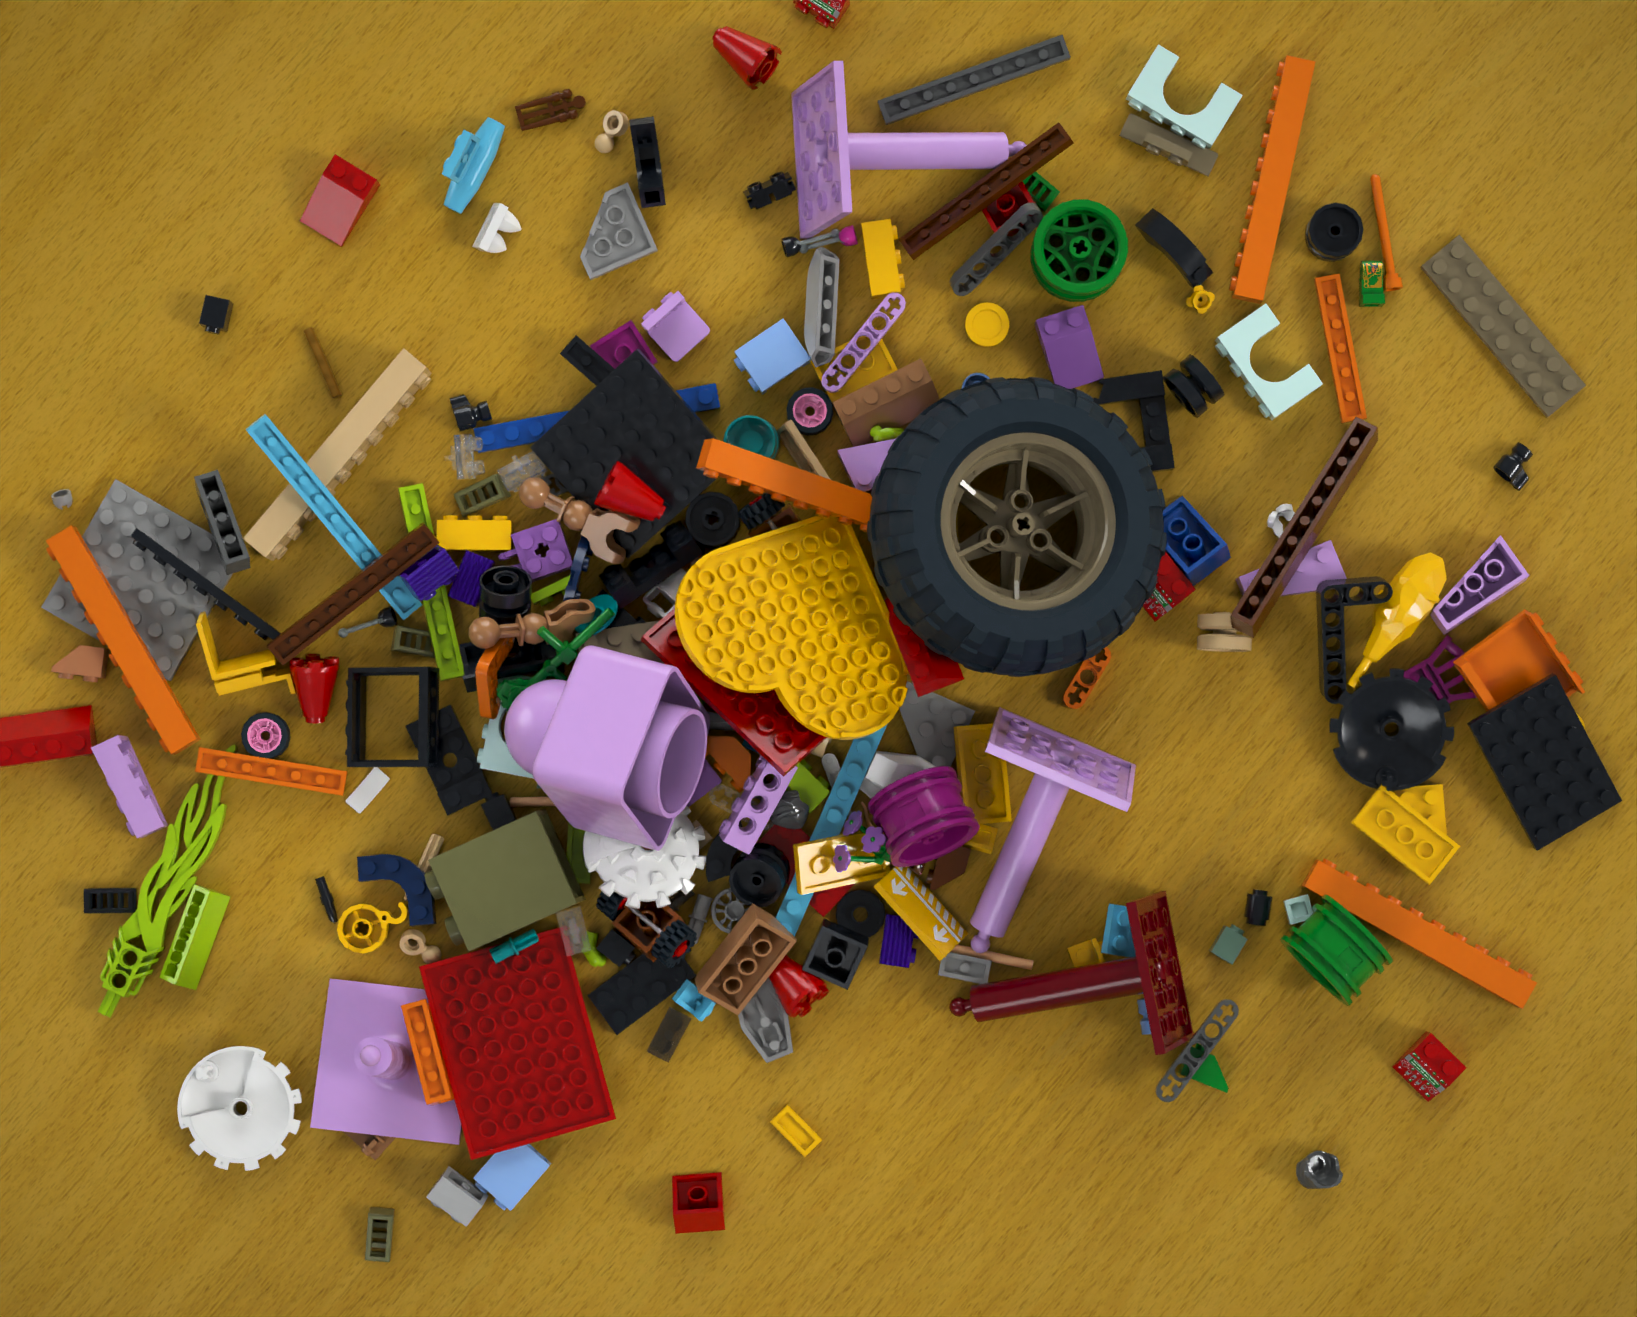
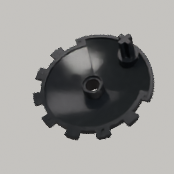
(1394, 758)

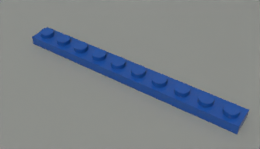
(532, 429)

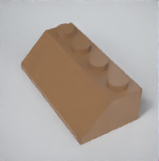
(886, 402)
(744, 959)

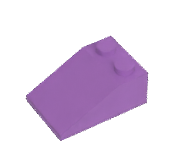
(1069, 348)

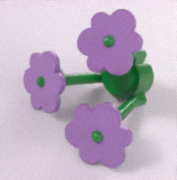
(873, 841)

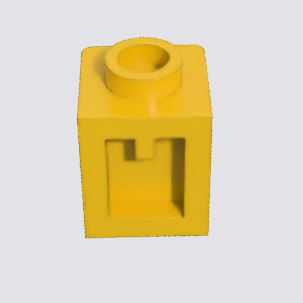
(1086, 953)

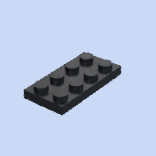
(638, 990)

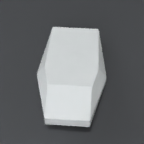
(890, 767)

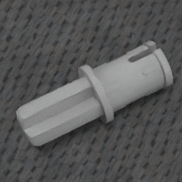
(699, 914)

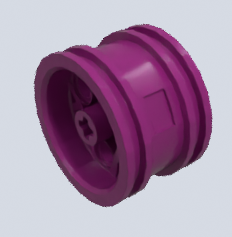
(923, 816)

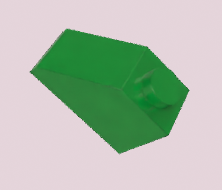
(1208, 1073)

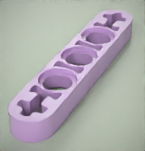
(868, 331)

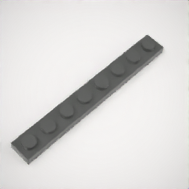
(974, 79)

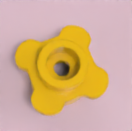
(1201, 306)

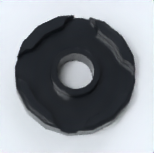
(863, 899)

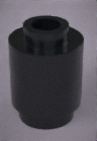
(1258, 907)

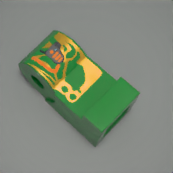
(1371, 284)

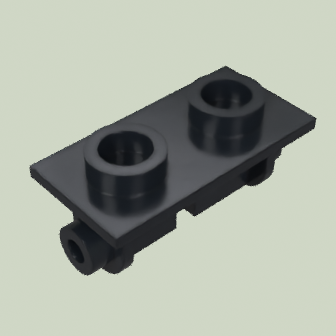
(760, 191)

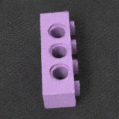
(746, 837)

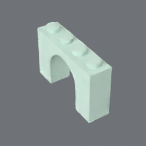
(1200, 127)
(1272, 396)
(495, 753)

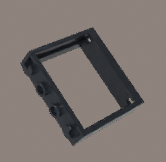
(428, 716)

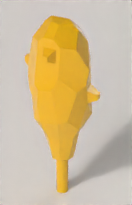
(1413, 597)

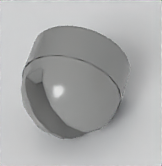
(62, 498)

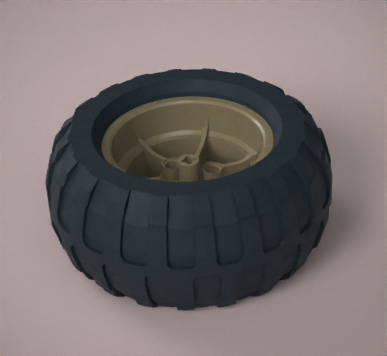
(1104, 483)

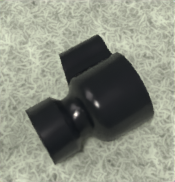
(467, 415)
(1511, 467)

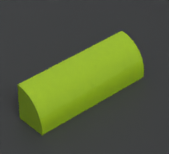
(194, 937)

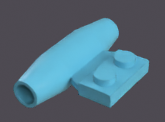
(471, 163)

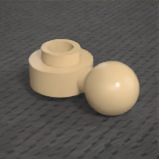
(604, 142)
(429, 953)

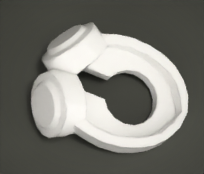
(1273, 522)

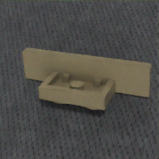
(1168, 144)

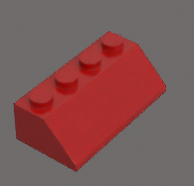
(926, 668)
(47, 736)

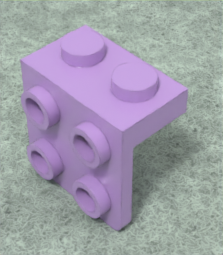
(675, 326)

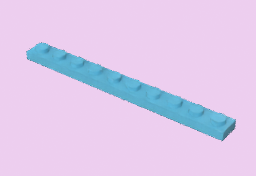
(327, 509)
(832, 818)

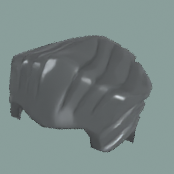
(790, 811)
(1319, 1170)

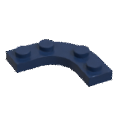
(580, 564)
(411, 879)

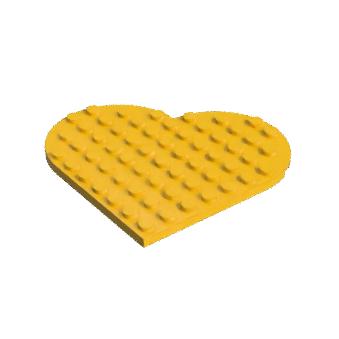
(800, 620)

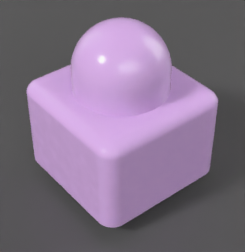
(613, 744)

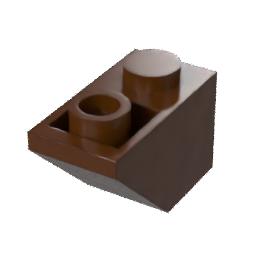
(948, 867)

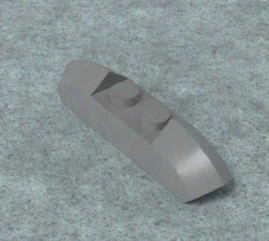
(821, 306)

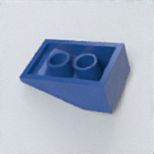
(1192, 541)

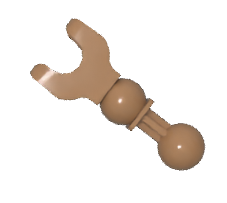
(578, 516)
(560, 621)

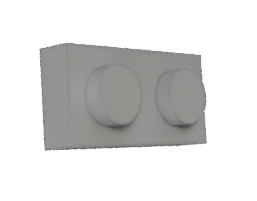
(965, 968)

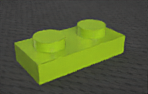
(545, 595)

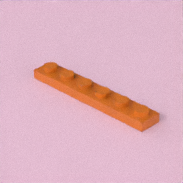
(1340, 348)
(271, 771)

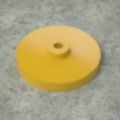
(987, 324)

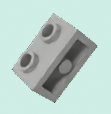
(457, 1196)

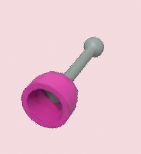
(847, 237)

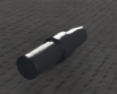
(326, 899)

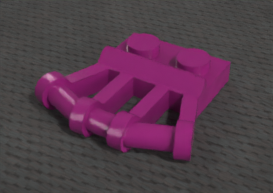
(1427, 669)

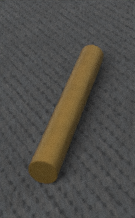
(322, 362)

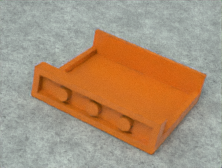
(1514, 660)
(427, 1052)

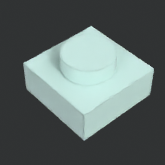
(1298, 909)

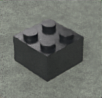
(835, 954)

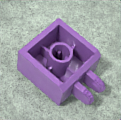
(528, 543)

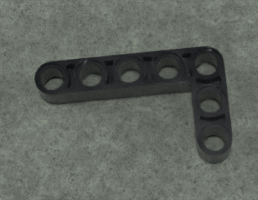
(1336, 628)

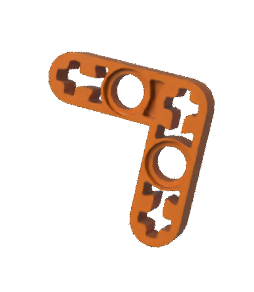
(1096, 668)
(487, 676)

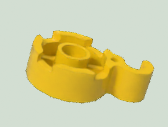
(378, 926)

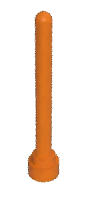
(1391, 280)

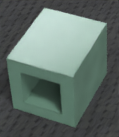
(1228, 943)

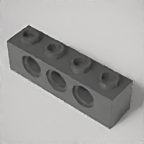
(222, 522)

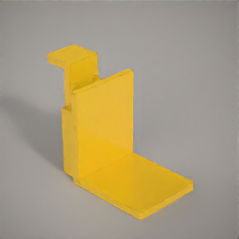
(241, 671)

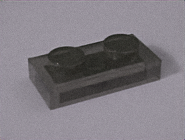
(669, 1034)

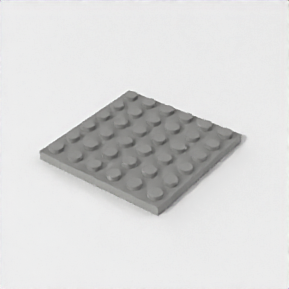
(151, 594)

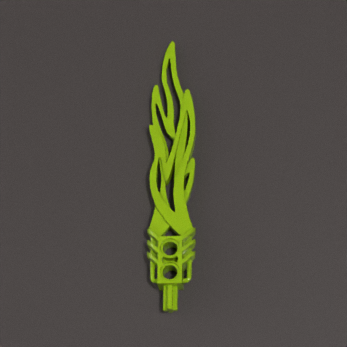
(183, 872)

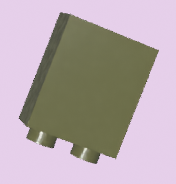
(504, 880)

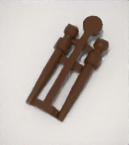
(578, 102)

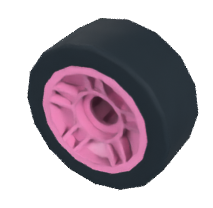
(816, 400)
(254, 741)

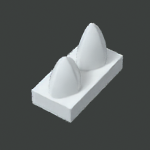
(497, 219)

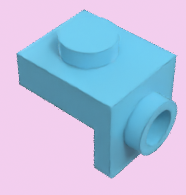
(692, 1001)

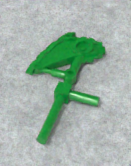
(565, 651)

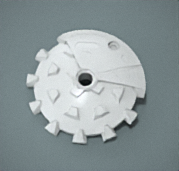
(647, 873)
(210, 1101)

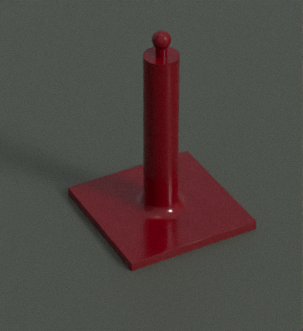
(1151, 972)

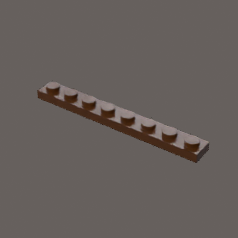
(986, 191)
(353, 593)

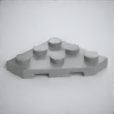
(617, 234)
(931, 724)

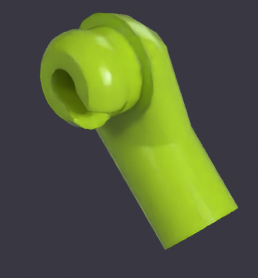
(885, 434)
(593, 956)

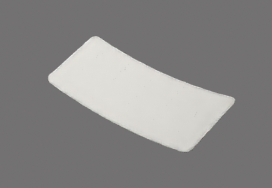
(367, 790)

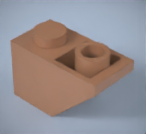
(85, 662)

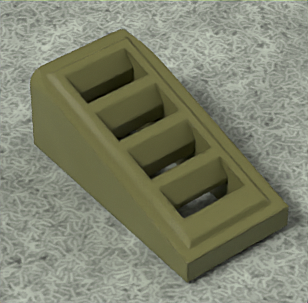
(485, 502)
(406, 648)
(382, 1214)

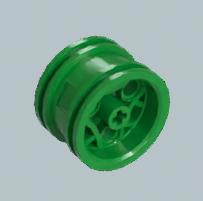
(1078, 237)
(1336, 950)

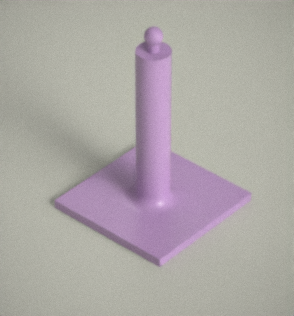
(829, 152)
(1057, 765)
(369, 1069)

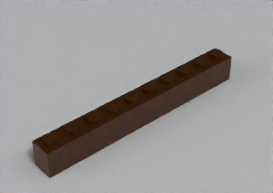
(1304, 527)

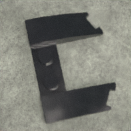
(1150, 392)

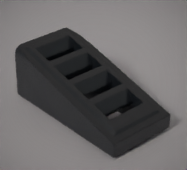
(88, 900)

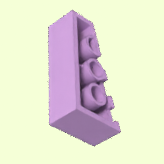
(864, 463)
(1318, 565)
(1484, 583)
(130, 786)

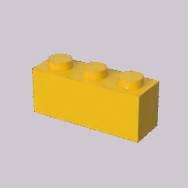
(882, 258)
(475, 534)

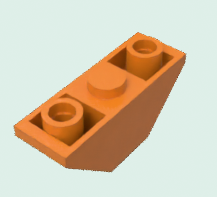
(730, 758)

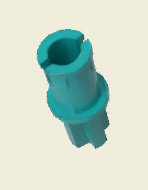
(514, 945)

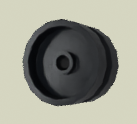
(1348, 230)
(1193, 386)
(711, 505)
(759, 875)

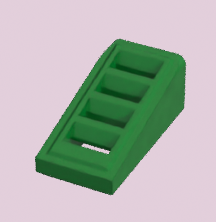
(1038, 179)

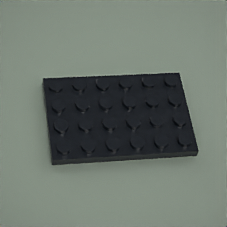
(1544, 761)

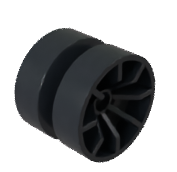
(505, 593)

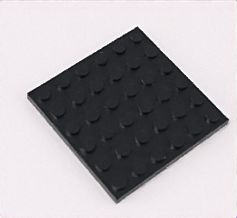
(633, 421)

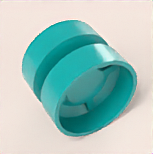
(753, 435)

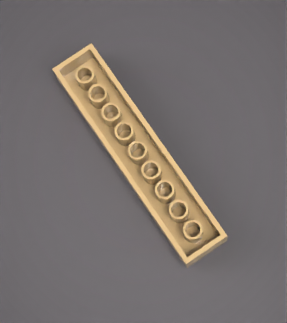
(341, 452)

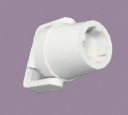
(668, 589)

